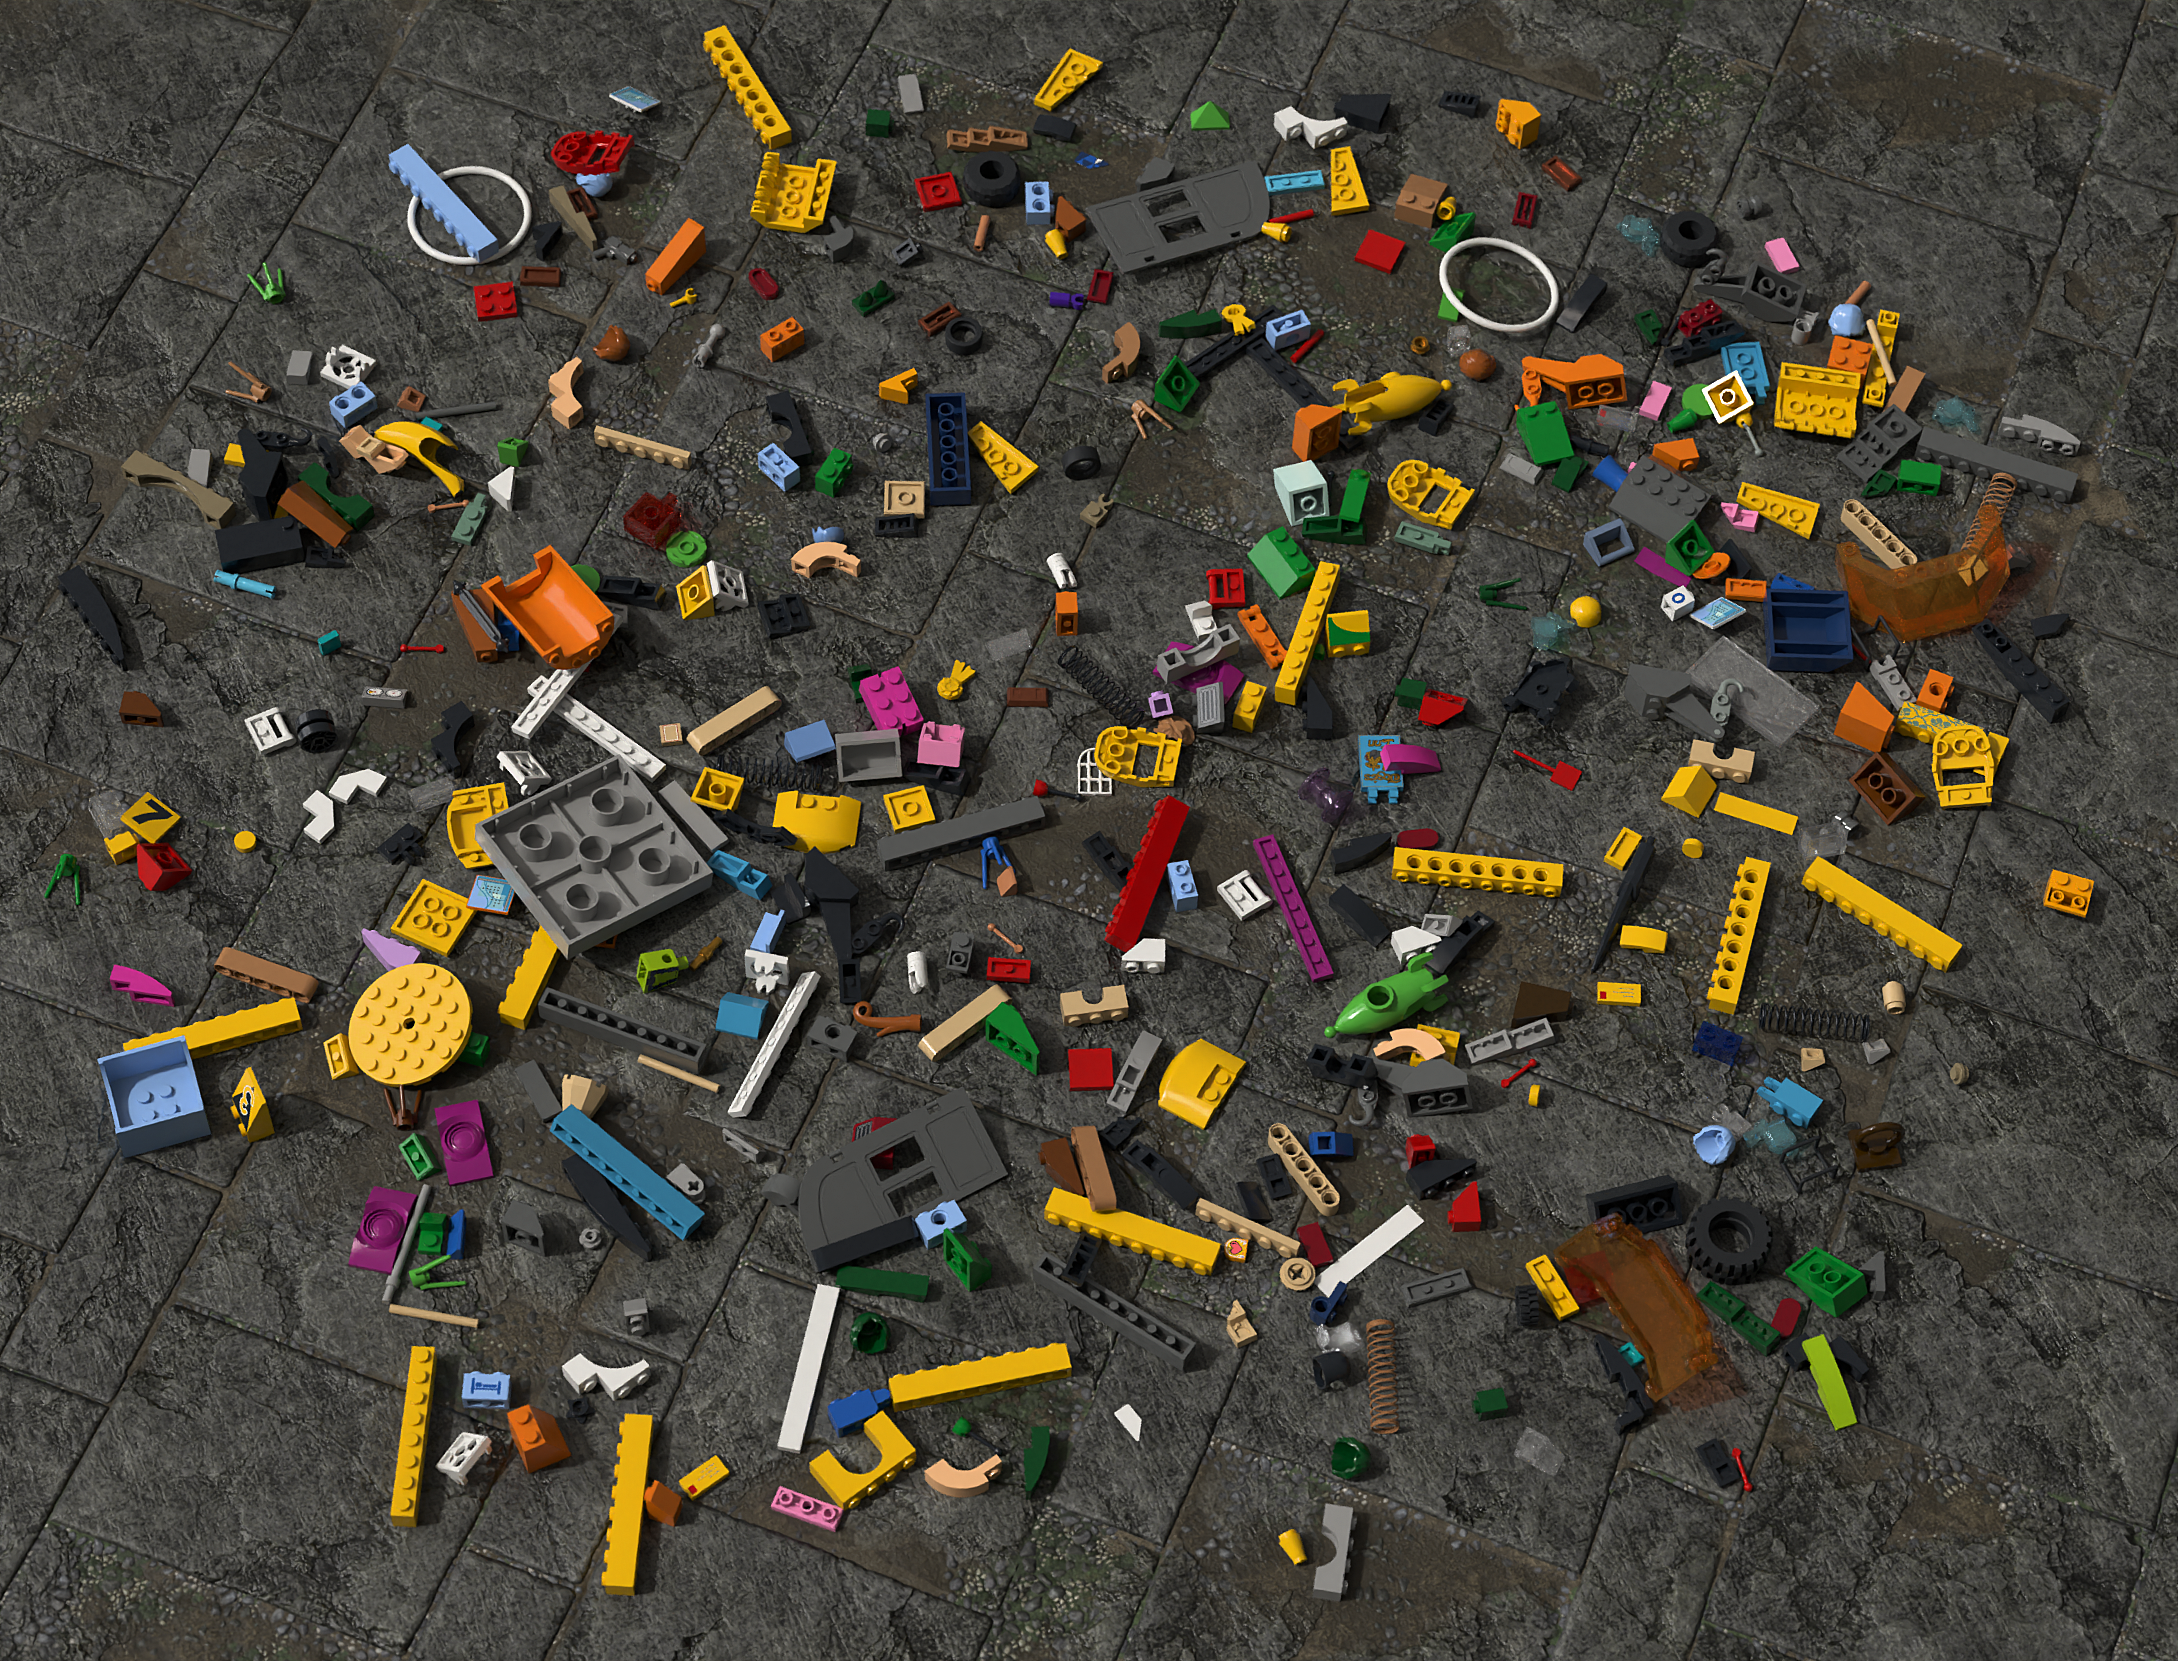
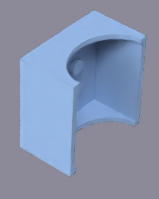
(154, 1096)

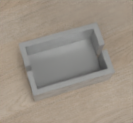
(868, 755)

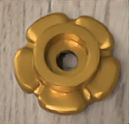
(1422, 342)

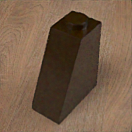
(1540, 1002)

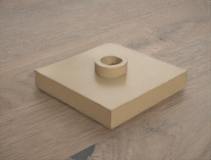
(904, 498)

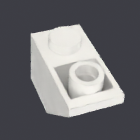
(1413, 942)
(1145, 956)

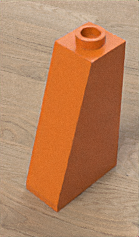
(677, 257)

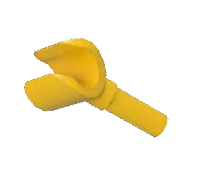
(688, 298)

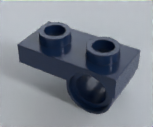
(1330, 1304)

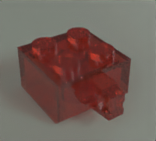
(652, 519)

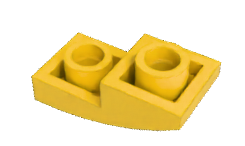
(1643, 938)

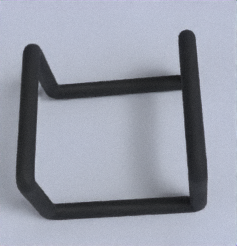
(1856, 635)
(1798, 1189)

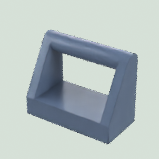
(1604, 534)

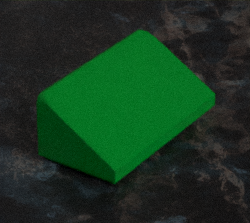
(419, 1156)

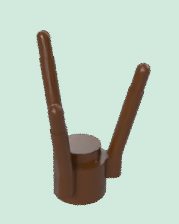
(404, 1119)

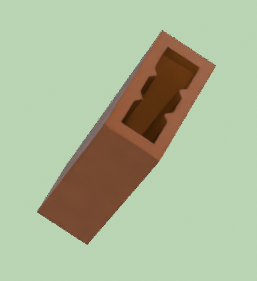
(316, 514)
(481, 644)

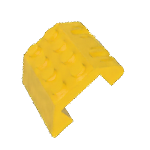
(791, 194)

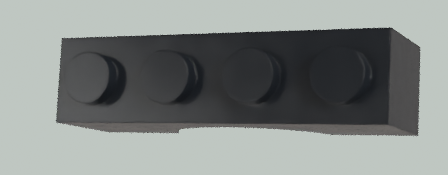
(782, 411)

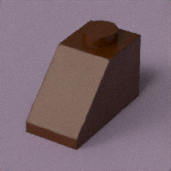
(139, 710)

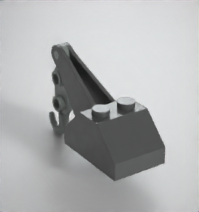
(1666, 693)

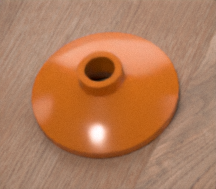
(1712, 566)

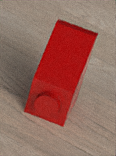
(1419, 1149)
(1465, 1211)

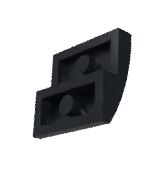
(783, 615)

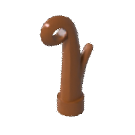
(890, 1024)

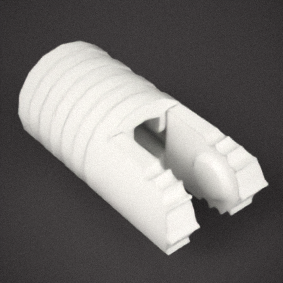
(1061, 571)
(917, 971)

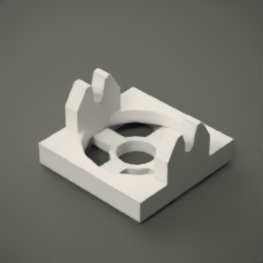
(360, 373)
(718, 574)
(513, 763)
(768, 963)
(450, 1459)

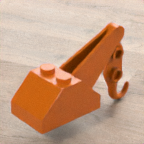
(1586, 382)

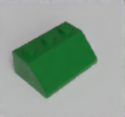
(1282, 563)

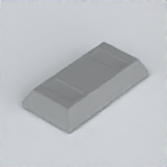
(1521, 469)

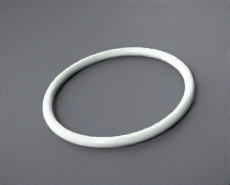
(469, 260)
(1482, 321)

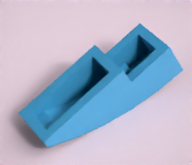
(740, 874)

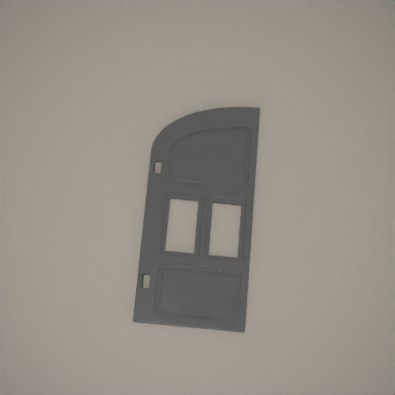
(1223, 200)
(850, 1197)

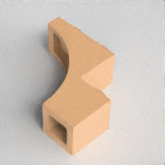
(565, 406)

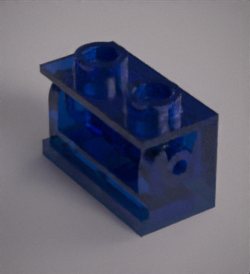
(1717, 1043)

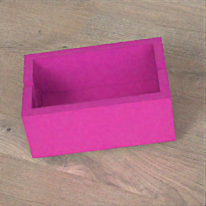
(891, 702)

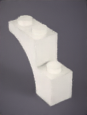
(1317, 133)
(615, 1381)

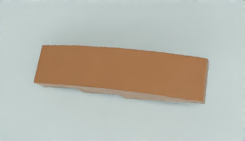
(980, 140)
(1906, 389)

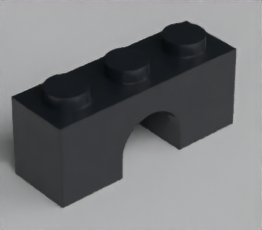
(1328, 1065)

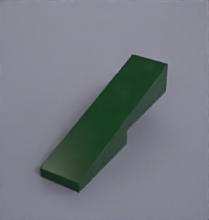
(885, 1282)
(1734, 1313)

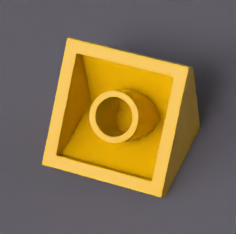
(1728, 398)
(696, 595)
(718, 790)
(1690, 790)

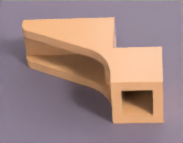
(386, 461)

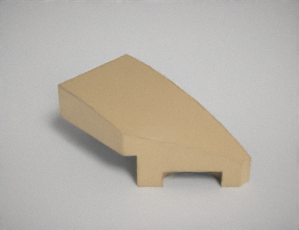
(1239, 1327)

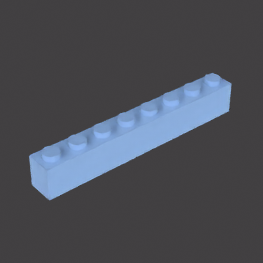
(443, 203)

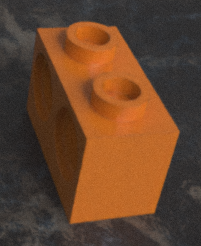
(782, 339)

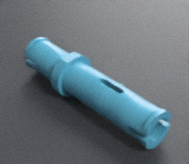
(236, 581)

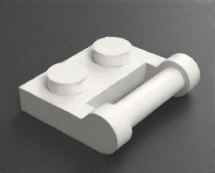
(263, 733)
(1240, 899)

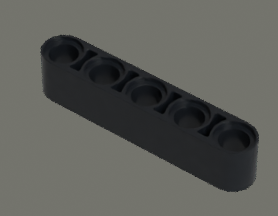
(865, 1243)

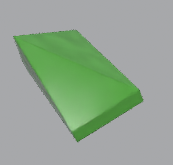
(1210, 118)

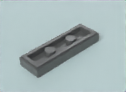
(538, 1091)
(1436, 1287)

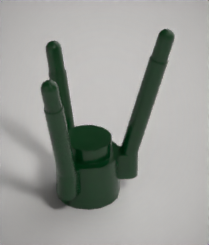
(1489, 591)

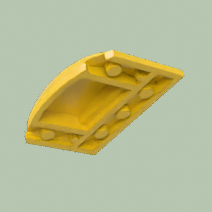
(465, 811)
(818, 820)
(1198, 1082)

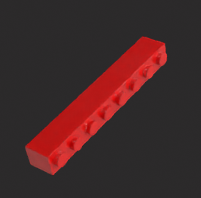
(1146, 873)

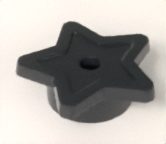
(579, 1403)

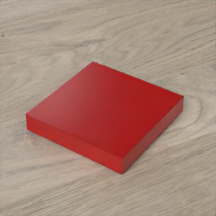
(938, 192)
(1379, 251)
(1090, 1069)

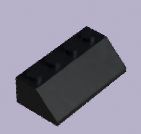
(1645, 1204)

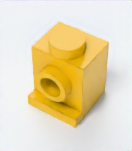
(122, 847)

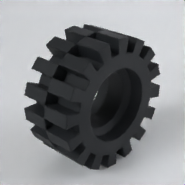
(1526, 1305)

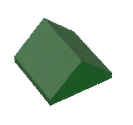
(1454, 231)
(1175, 385)
(1688, 549)

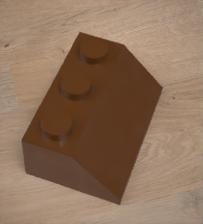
(1887, 788)

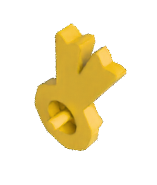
(1236, 315)
(951, 687)

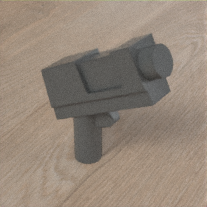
(614, 248)

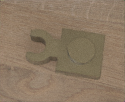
(1096, 512)

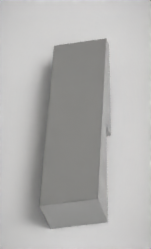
(692, 816)
(1516, 1041)

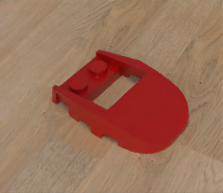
(577, 149)

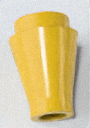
(1446, 209)
(1278, 231)
(1056, 242)
(1292, 1545)

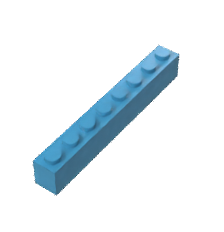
(627, 1172)

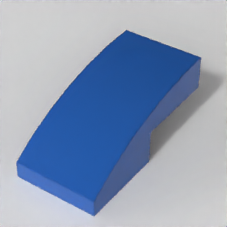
(508, 631)

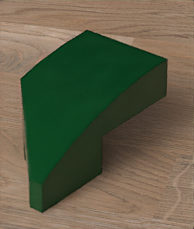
(1649, 325)
(1880, 485)

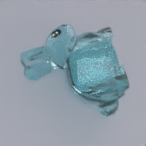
(1639, 231)
(1954, 411)
(1546, 629)
(1774, 1133)

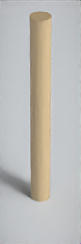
(1881, 353)
(678, 1073)
(435, 1316)

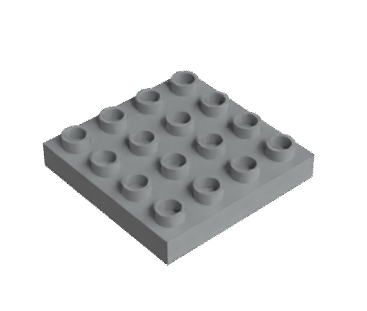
(593, 856)

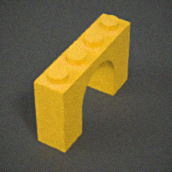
(849, 1488)

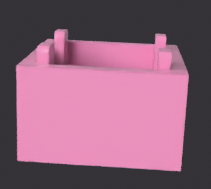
(941, 744)

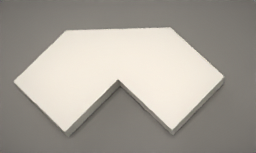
(348, 784)
(323, 809)

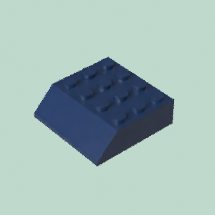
(1807, 629)

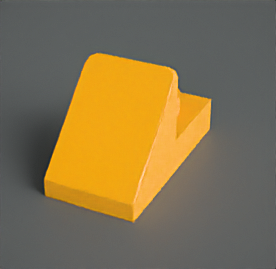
(896, 388)

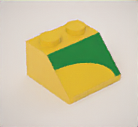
(1347, 633)

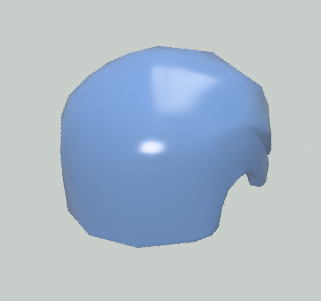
(831, 534)

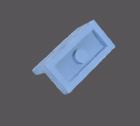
(768, 932)

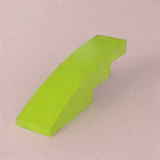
(1830, 1382)

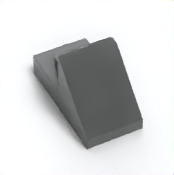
(1875, 1272)

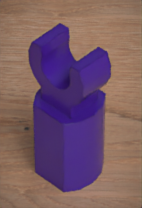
(1066, 300)

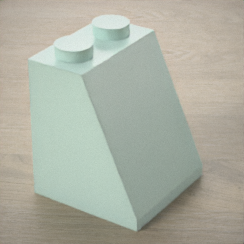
(1301, 491)

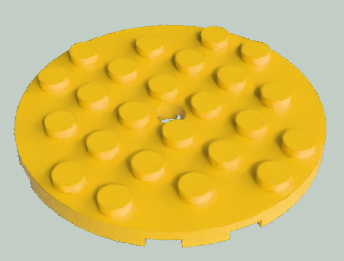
(435, 1041)

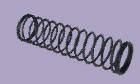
(1134, 711)
(819, 774)
(1865, 1022)

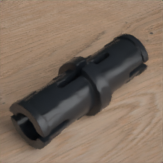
(1589, 445)

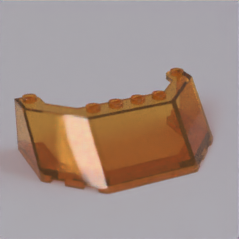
(1932, 593)
(1646, 1299)

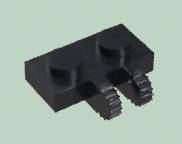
(400, 844)

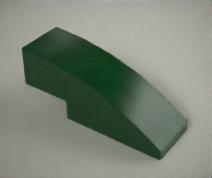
(1191, 325)
(1335, 530)
(1035, 1459)

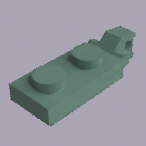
(470, 521)
(1422, 539)

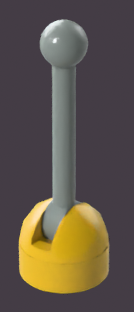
(1744, 421)

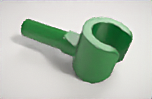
(1319, 652)

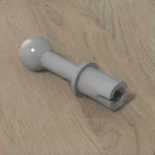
(705, 351)

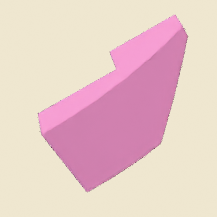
(1740, 519)

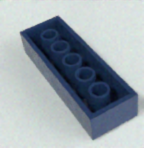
(947, 449)

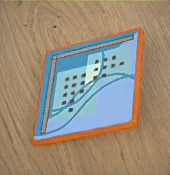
(491, 895)

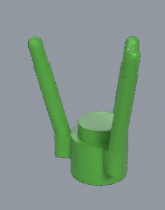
(273, 293)
(420, 1276)

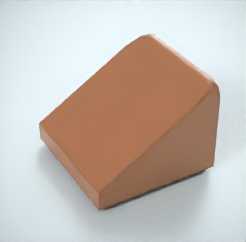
(411, 399)
(1007, 882)

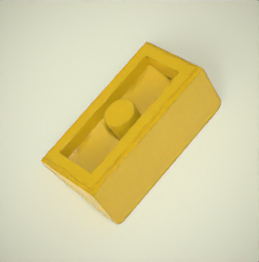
(340, 1057)

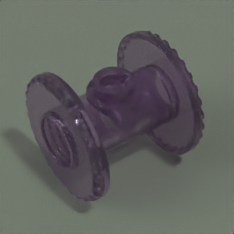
(1325, 797)

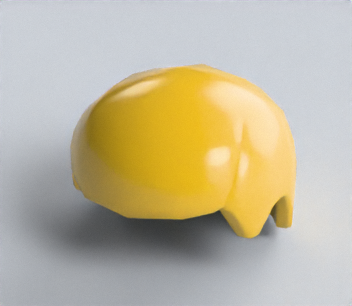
(1586, 611)

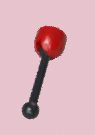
(1041, 789)

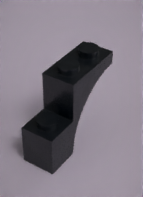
(455, 723)
(1841, 1349)

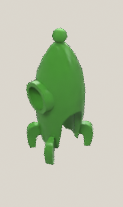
(1391, 1000)

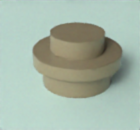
(1959, 1073)

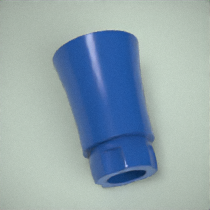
(1610, 473)

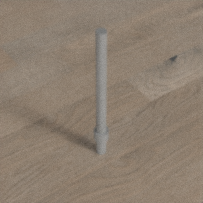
(393, 1281)

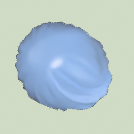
(595, 184)
(1847, 320)
(1714, 1144)

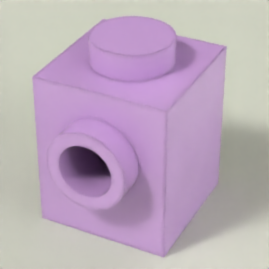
(1160, 704)

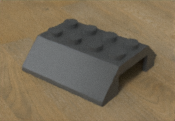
(1660, 498)

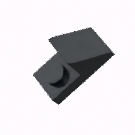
(547, 237)
(849, 980)

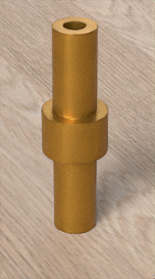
(705, 953)

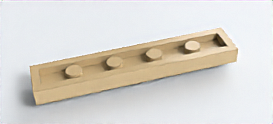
(642, 447)
(1247, 1229)

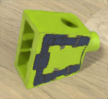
(659, 969)

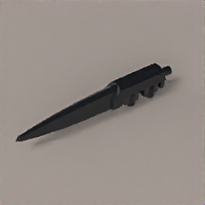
(1627, 894)

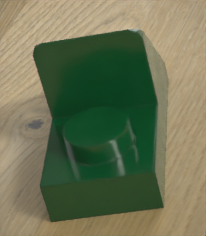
(1569, 473)
(856, 674)

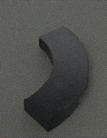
(778, 835)

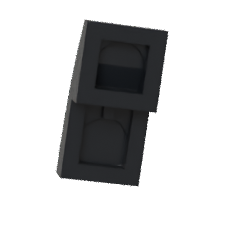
(1273, 1176)
(1716, 1463)

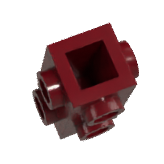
(1701, 316)

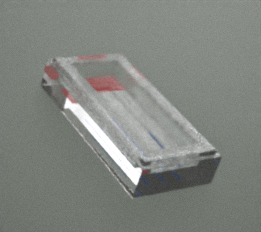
(1616, 418)

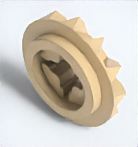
(1296, 1265)

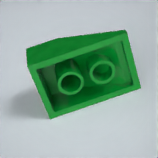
(1544, 433)
(1010, 1035)
(965, 1259)
(1828, 1281)

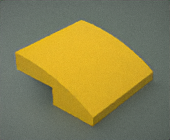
(1447, 1039)

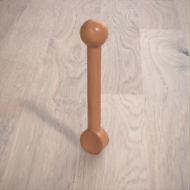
(432, 508)
(1017, 948)

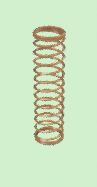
(1995, 500)
(1379, 1420)

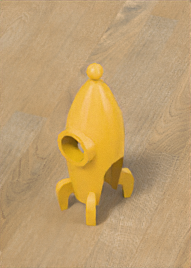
(1372, 404)

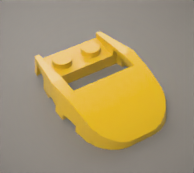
(1413, 482)
(1962, 749)
(1117, 752)

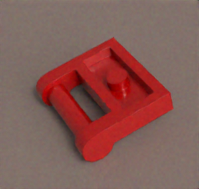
(1232, 588)

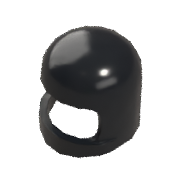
(1334, 1367)

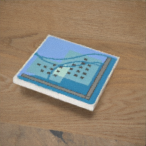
(634, 99)
(1717, 613)

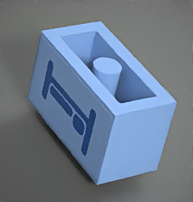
(486, 1390)

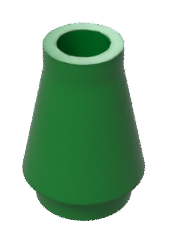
(1685, 419)

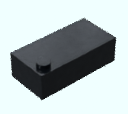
(260, 545)

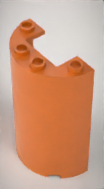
(555, 611)

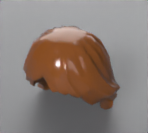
(614, 344)
(1477, 364)

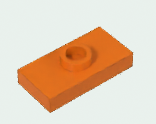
(1745, 589)

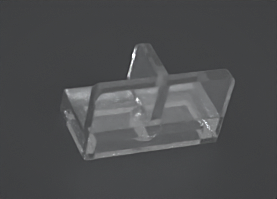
(431, 793)
(107, 813)

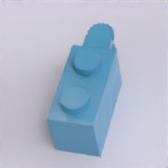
(1791, 1101)

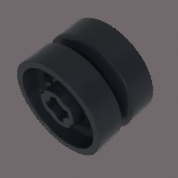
(316, 731)

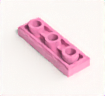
(819, 1514)

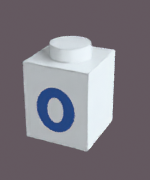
(1678, 603)

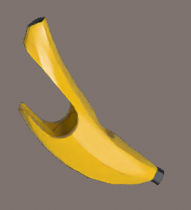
(422, 444)

